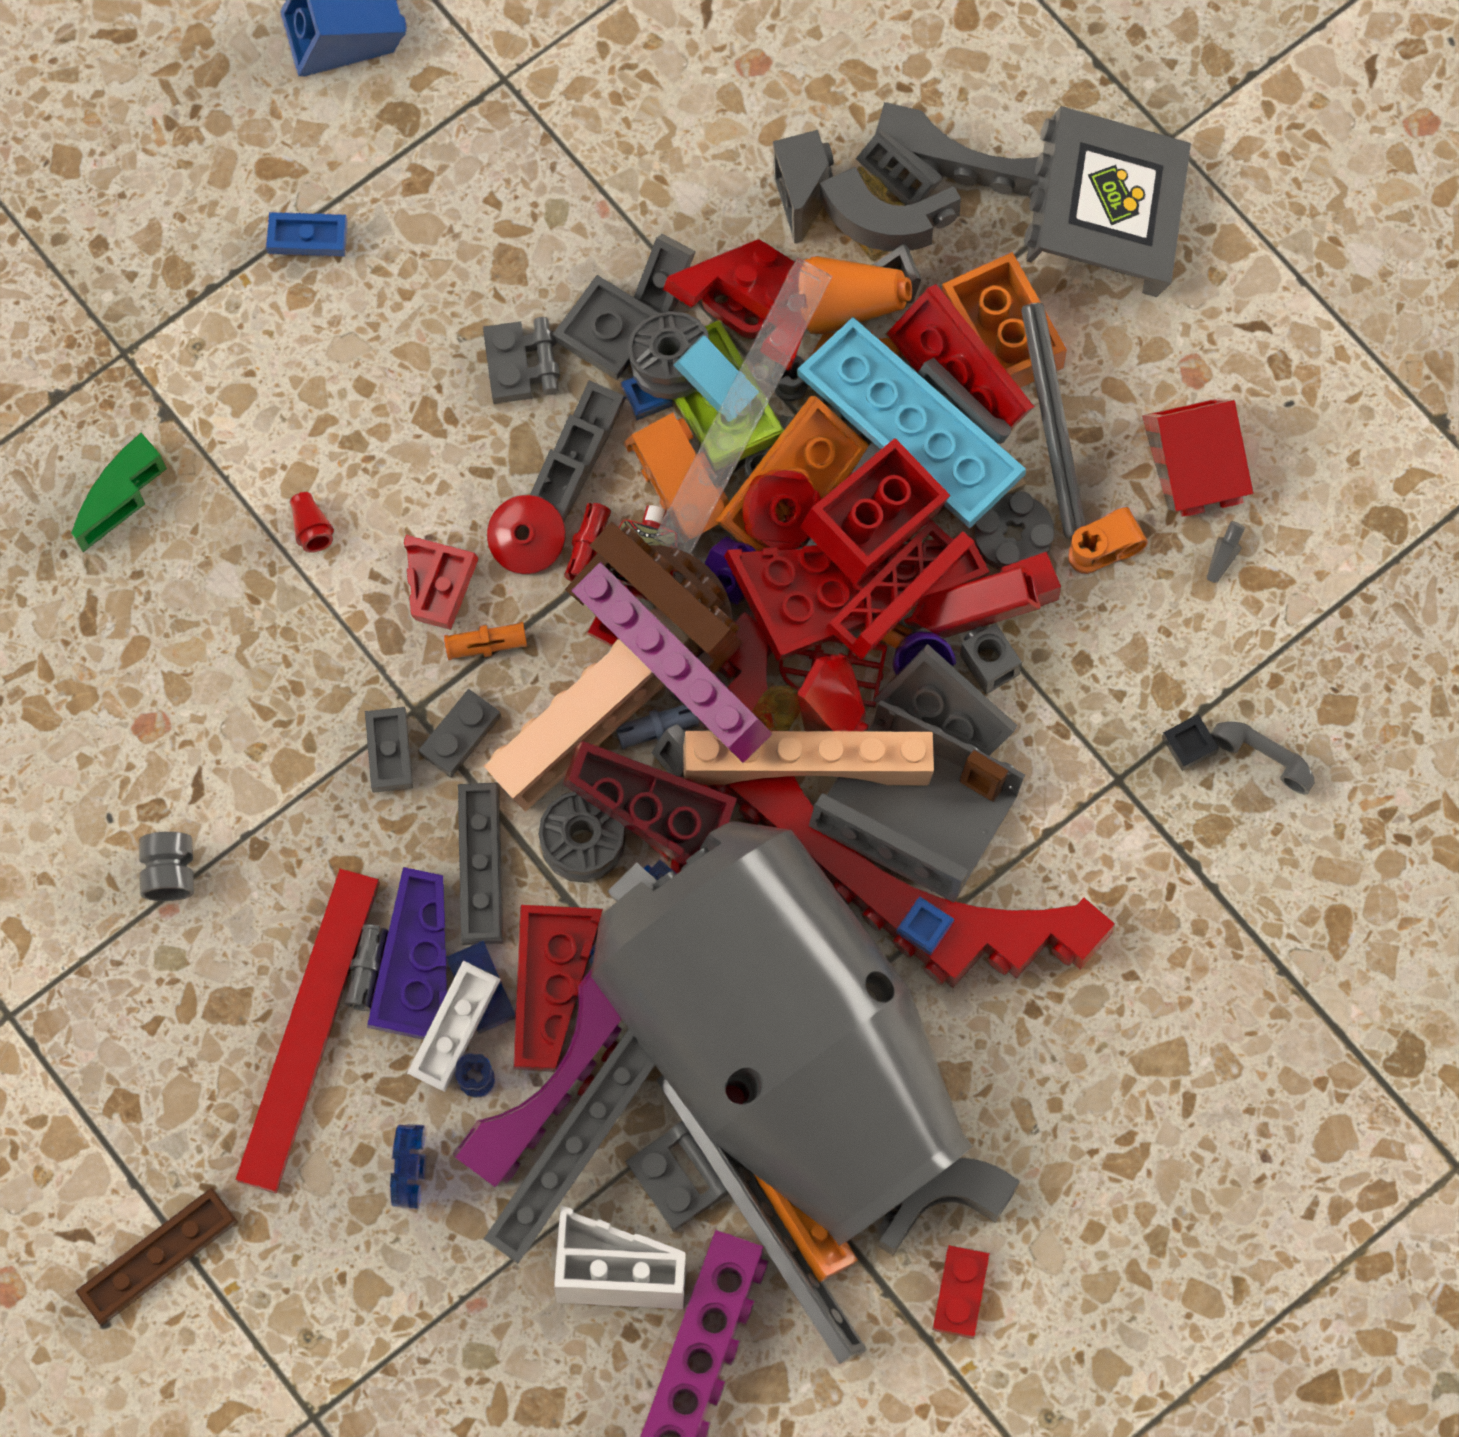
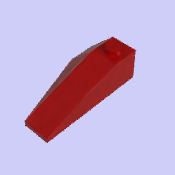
(832, 697)

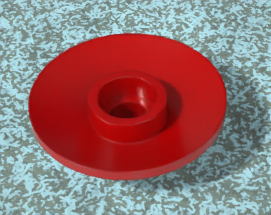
(545, 536)

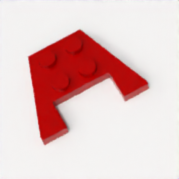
(746, 274)

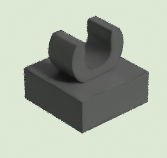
(670, 750)

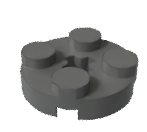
(1016, 510)

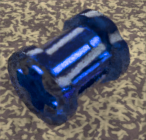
(470, 1086)

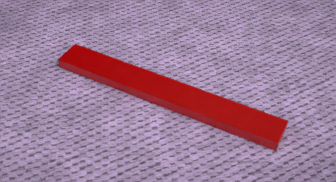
(307, 1031)

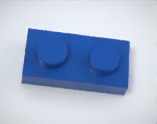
(306, 234)

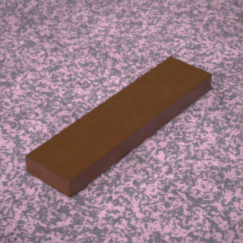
(156, 1256)

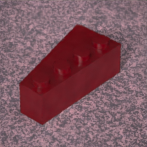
(648, 801)

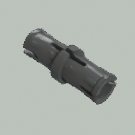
(366, 967)

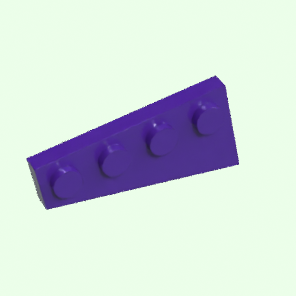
(414, 959)

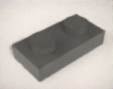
(459, 733)
(388, 749)

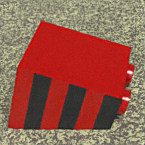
(1199, 455)

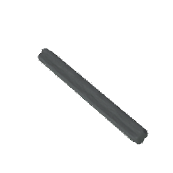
(1053, 418)

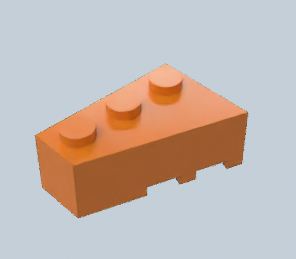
(666, 457)

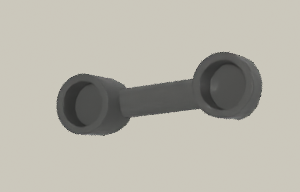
(1297, 772)

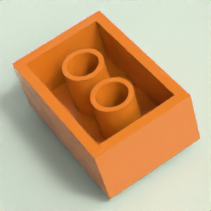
(992, 305)

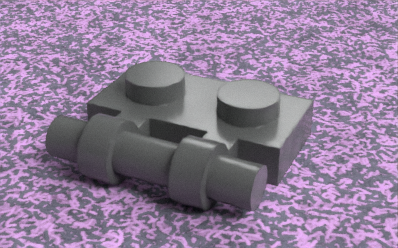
(508, 361)

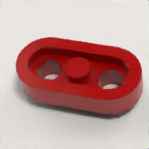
(731, 314)

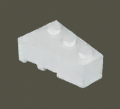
(615, 1267)

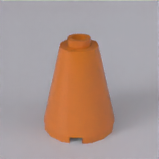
(857, 292)

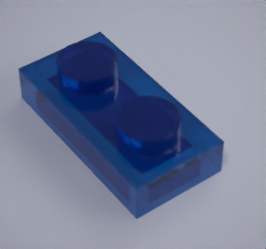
(499, 1008)

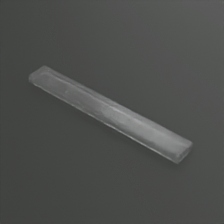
(743, 406)

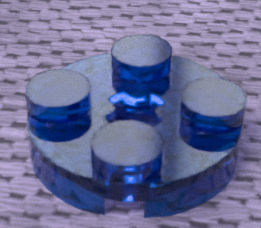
(408, 1166)

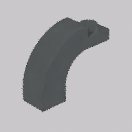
(884, 224)
(963, 1182)

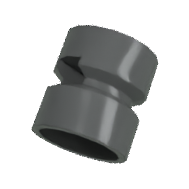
(166, 866)

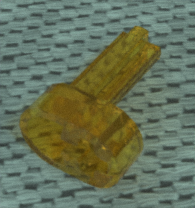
(781, 702)

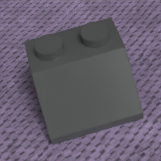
(798, 169)

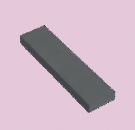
(480, 863)

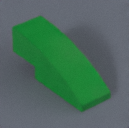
(117, 491)

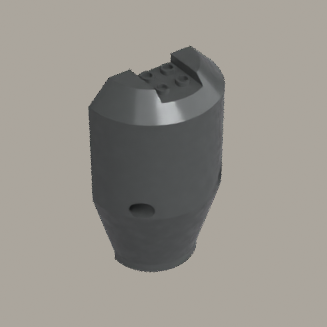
(760, 983)

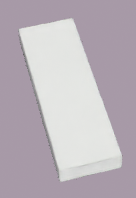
(454, 1026)

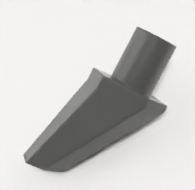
(1225, 551)

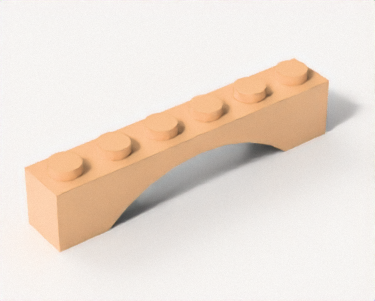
(867, 756)

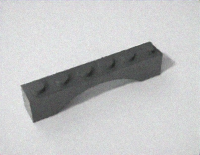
(951, 158)

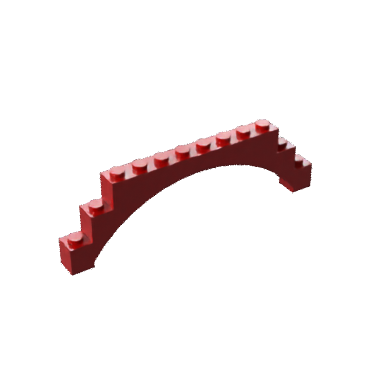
(1007, 936)

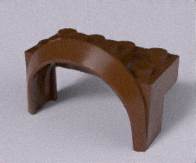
(648, 571)

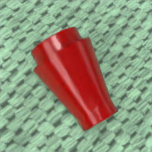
(310, 524)

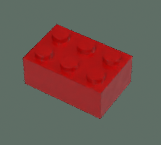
(874, 511)

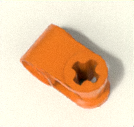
(1111, 538)

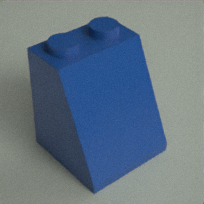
(340, 32)

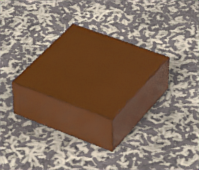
(983, 776)

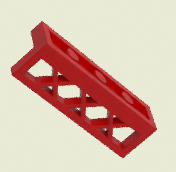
(912, 592)

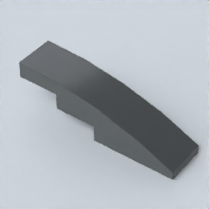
(578, 447)

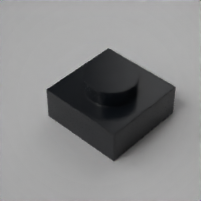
(1190, 742)

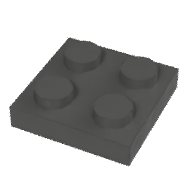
(602, 325)

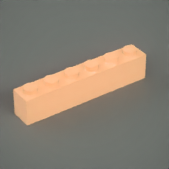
(585, 712)

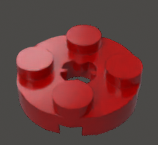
(760, 505)

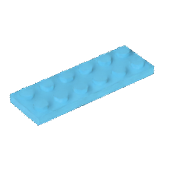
(893, 401)

